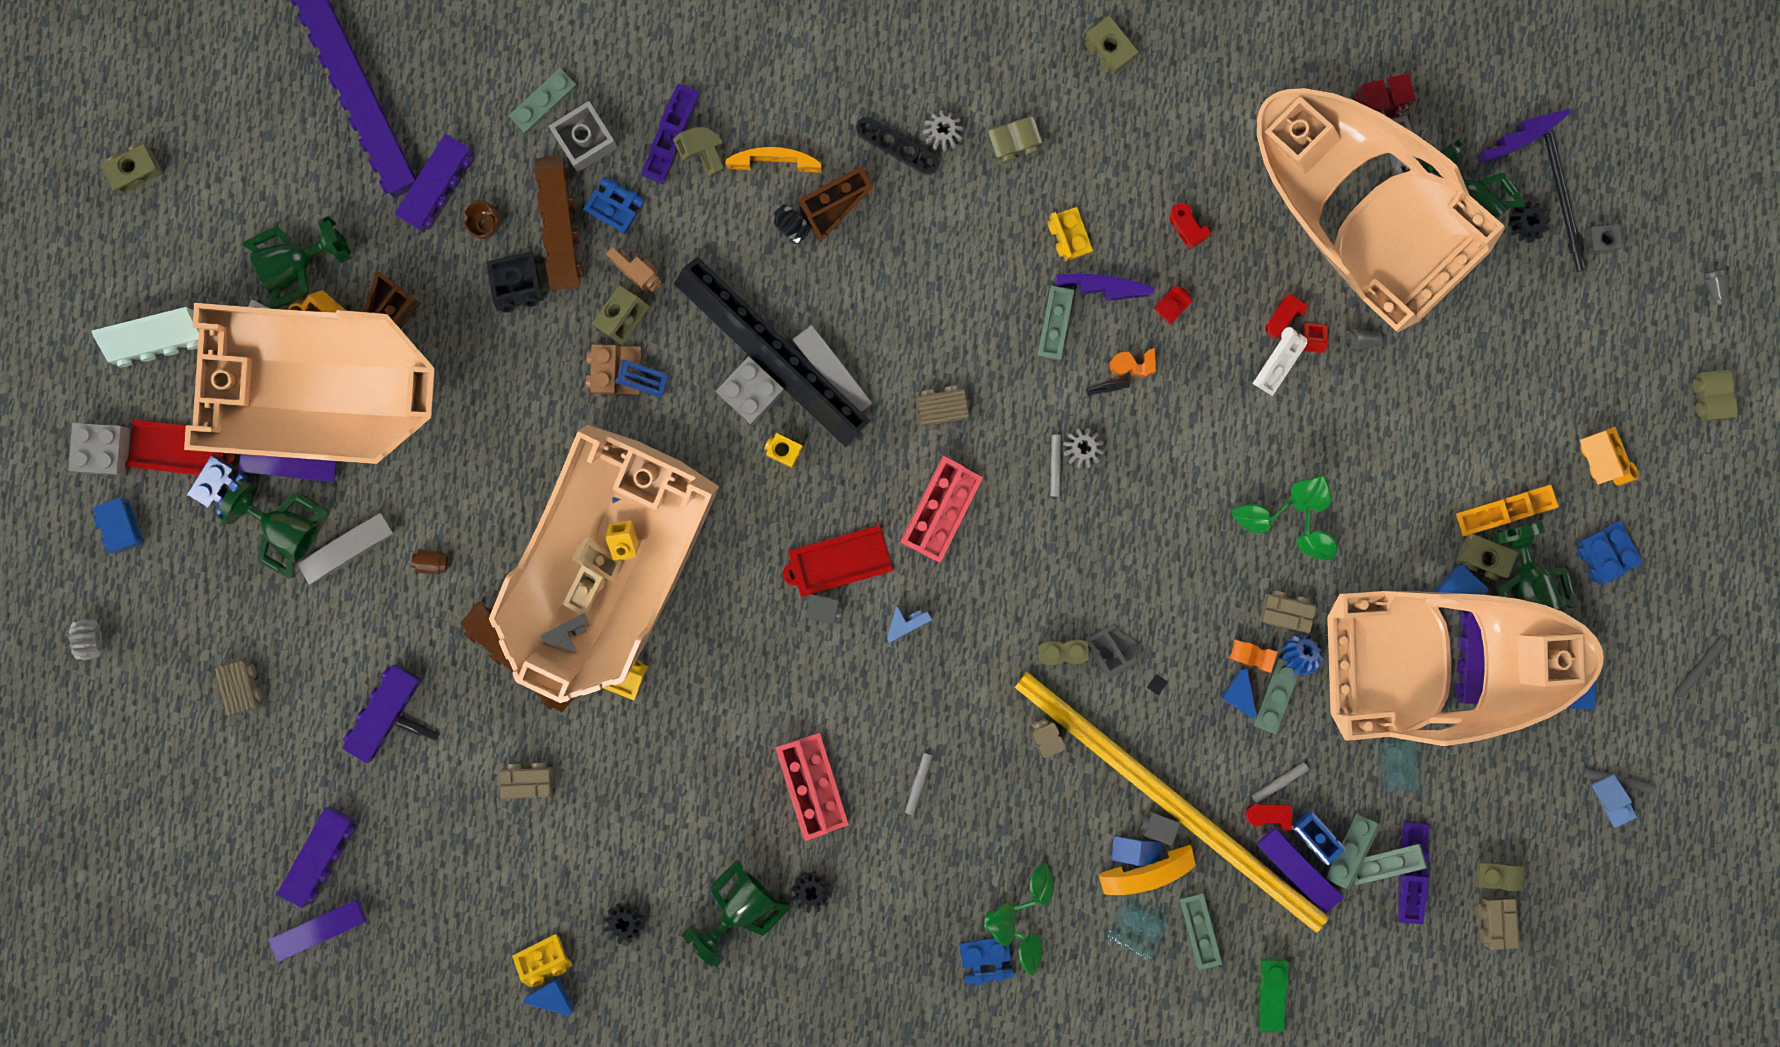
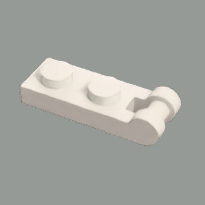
(1281, 361)

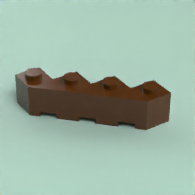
(557, 229)
(479, 629)

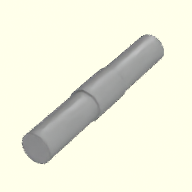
(1055, 466)
(1280, 782)
(918, 784)

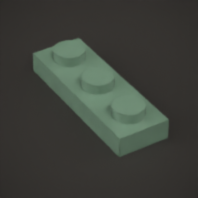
(542, 101)
(1055, 323)
(1275, 697)
(1357, 844)
(1391, 864)
(1200, 931)

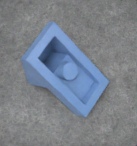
(900, 627)
(1614, 800)

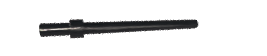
(1575, 246)

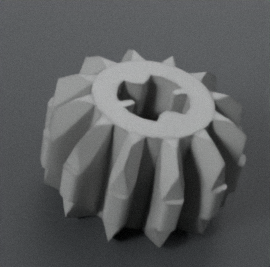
(942, 139)
(1076, 452)
(85, 639)

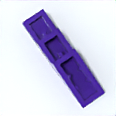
(671, 124)
(1528, 131)
(1113, 287)
(289, 467)
(1299, 870)
(1413, 885)
(317, 930)

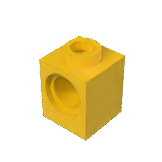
(793, 454)

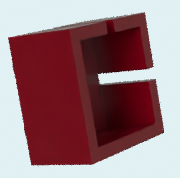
(1390, 100)

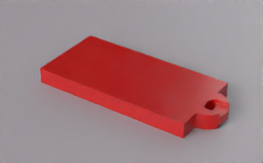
(162, 449)
(838, 561)

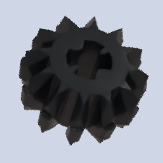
(1519, 222)
(790, 223)
(819, 892)
(627, 915)

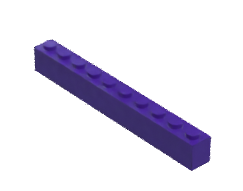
(356, 95)

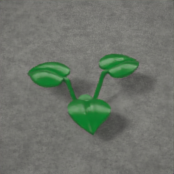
(1306, 496)
(1002, 921)

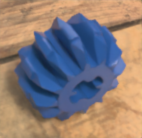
(1302, 655)

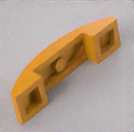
(743, 159)
(1149, 876)

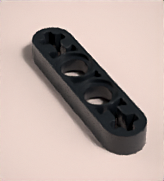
(899, 143)

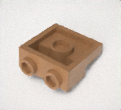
(638, 271)
(605, 364)

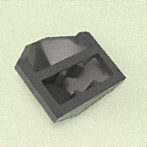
(1113, 650)

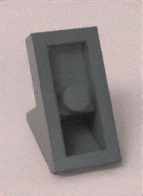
(559, 636)

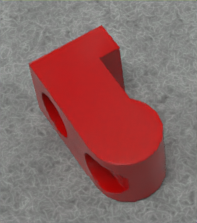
(1186, 226)
(1283, 315)
(1269, 813)

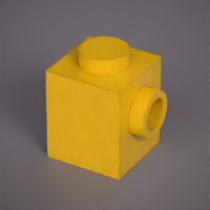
(622, 540)

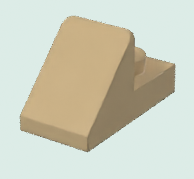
(597, 558)
(584, 589)

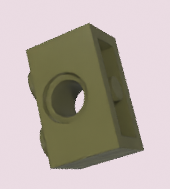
(1109, 32)
(145, 169)
(620, 315)
(1501, 557)

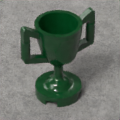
(1478, 190)
(285, 263)
(284, 530)
(1533, 581)
(742, 906)

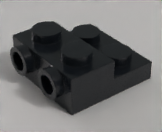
(514, 282)

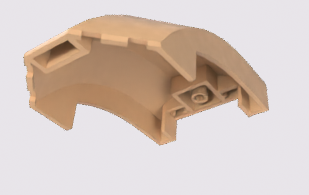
(306, 384)
(667, 517)

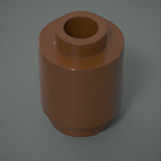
(429, 562)

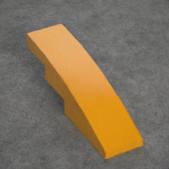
(1507, 510)

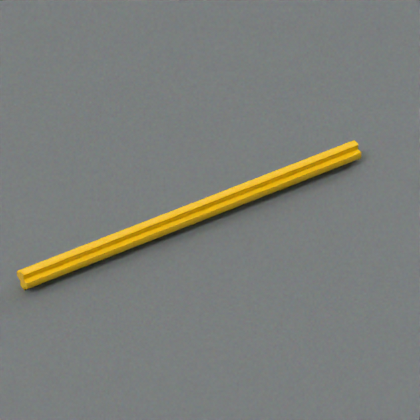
(1171, 802)

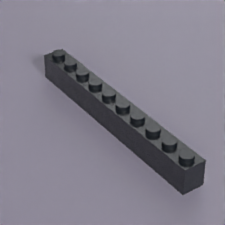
(771, 352)

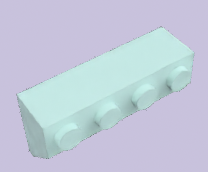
(148, 337)

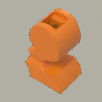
(1125, 362)
(1253, 656)

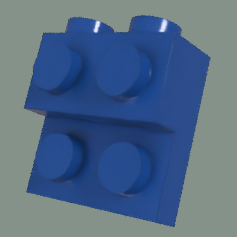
(1608, 553)

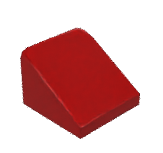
(1316, 337)

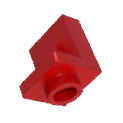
(1173, 304)

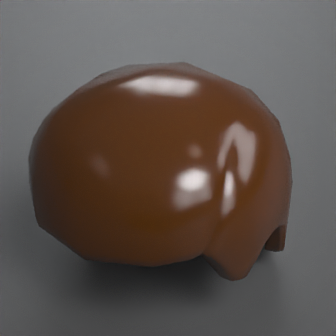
(475, 213)

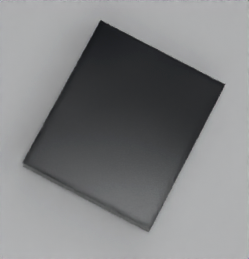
(1157, 684)

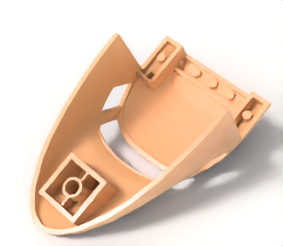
(1408, 234)
(1396, 665)

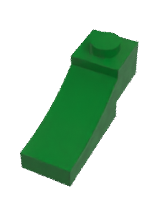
(1272, 994)

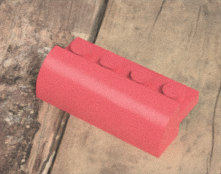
(941, 509)
(811, 786)

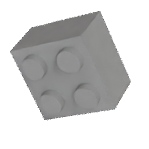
(583, 136)
(750, 391)
(99, 449)

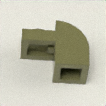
(703, 143)
(1500, 876)

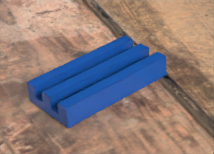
(623, 373)

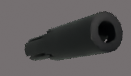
(1108, 386)
(416, 728)

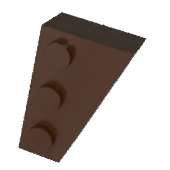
(833, 201)
(390, 299)

